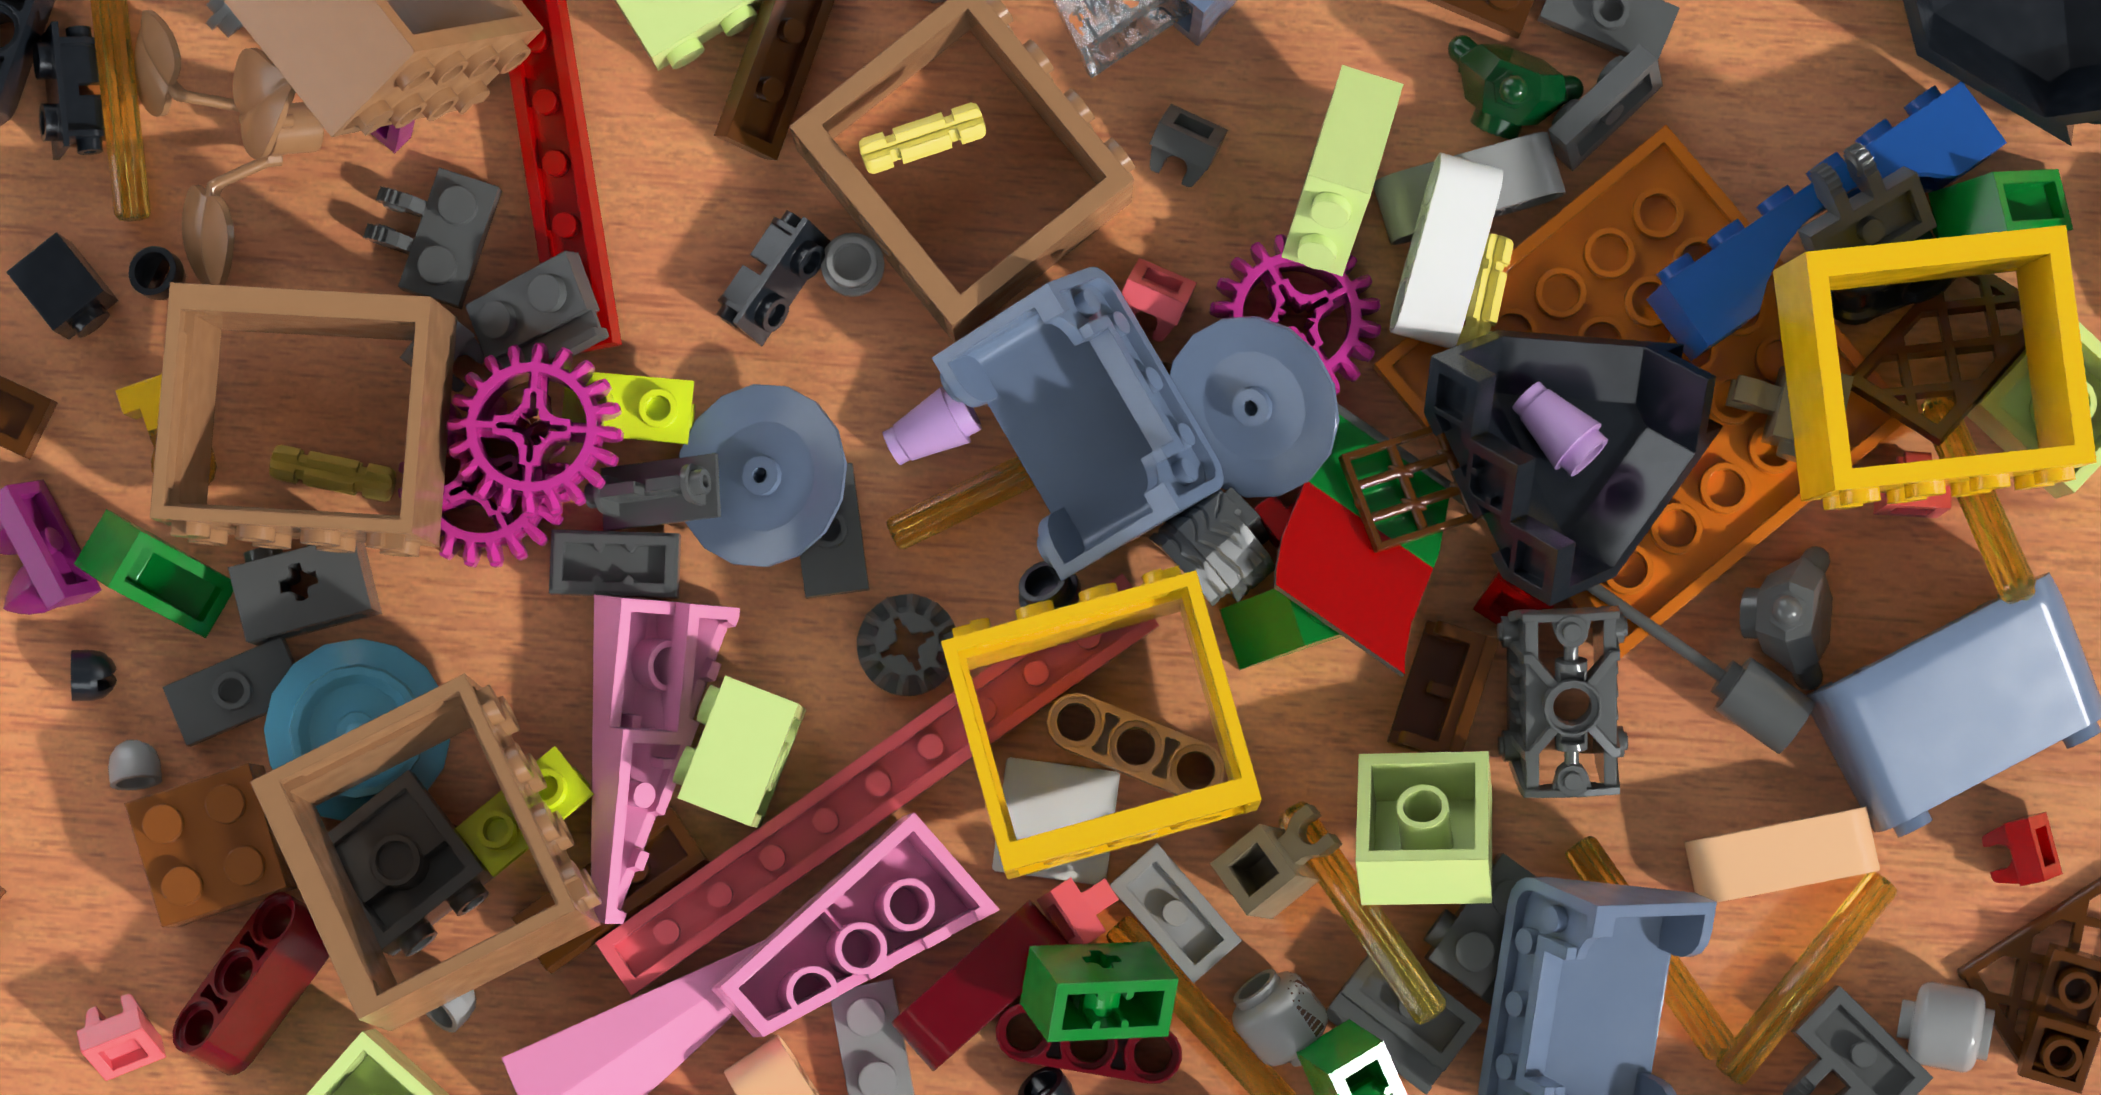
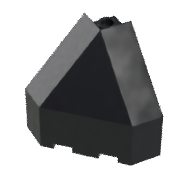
(2020, 53)
(1553, 527)

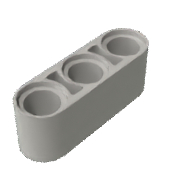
(1528, 181)

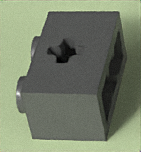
(270, 608)

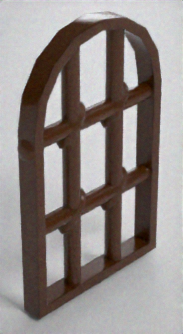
(1410, 502)

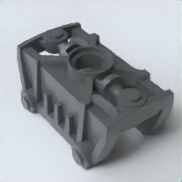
(1534, 690)

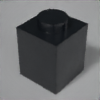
(63, 288)

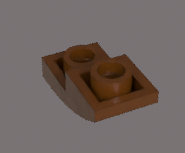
(2063, 1020)

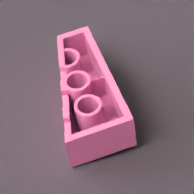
(863, 922)

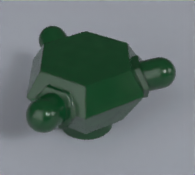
(1509, 86)

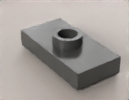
(1613, 23)
(838, 559)
(615, 564)
(228, 691)

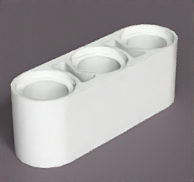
(1446, 250)

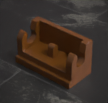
(1443, 689)

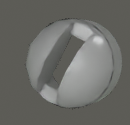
(134, 766)
(454, 1013)

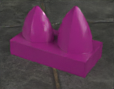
(42, 540)

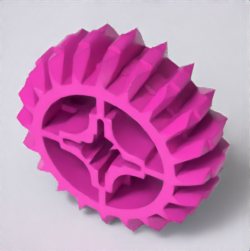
(1281, 291)
(535, 399)
(509, 530)

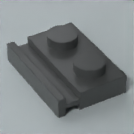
(542, 306)
(1415, 1049)

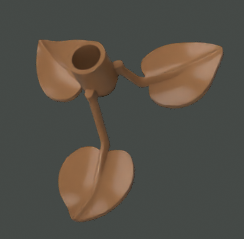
(269, 130)

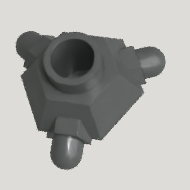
(1792, 616)

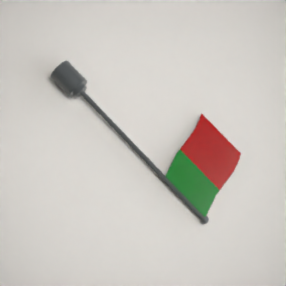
(1373, 597)

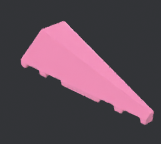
(646, 691)
(628, 1045)

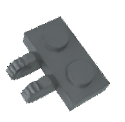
(1880, 214)
(447, 238)
(1854, 1050)

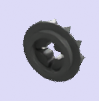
(878, 633)

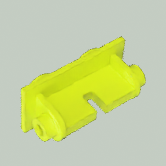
(650, 407)
(493, 828)

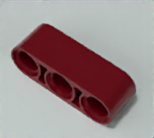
(252, 986)
(975, 987)
(1114, 1062)

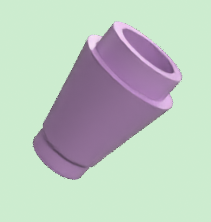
(931, 428)
(1560, 429)

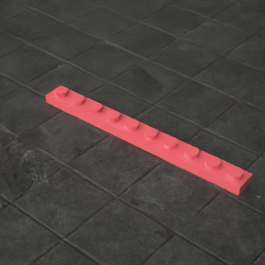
(849, 806)

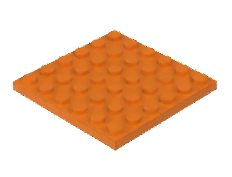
(1592, 279)

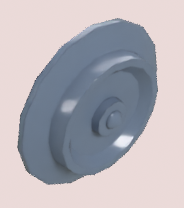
(1259, 403)
(776, 474)

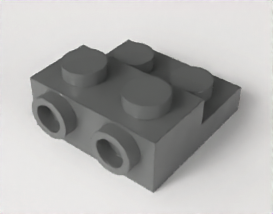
(408, 865)
(1470, 940)

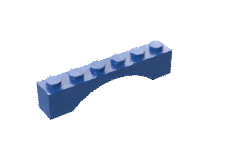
(1725, 288)

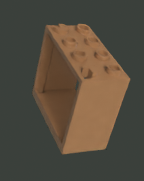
(389, 59)
(1063, 113)
(188, 408)
(290, 804)

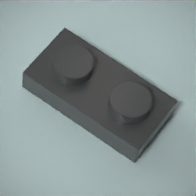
(1617, 95)

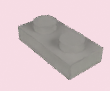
(1175, 913)
(869, 1044)

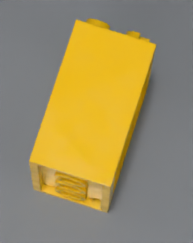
(2052, 354)
(1101, 611)

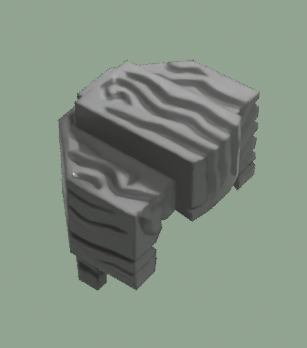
(1221, 542)

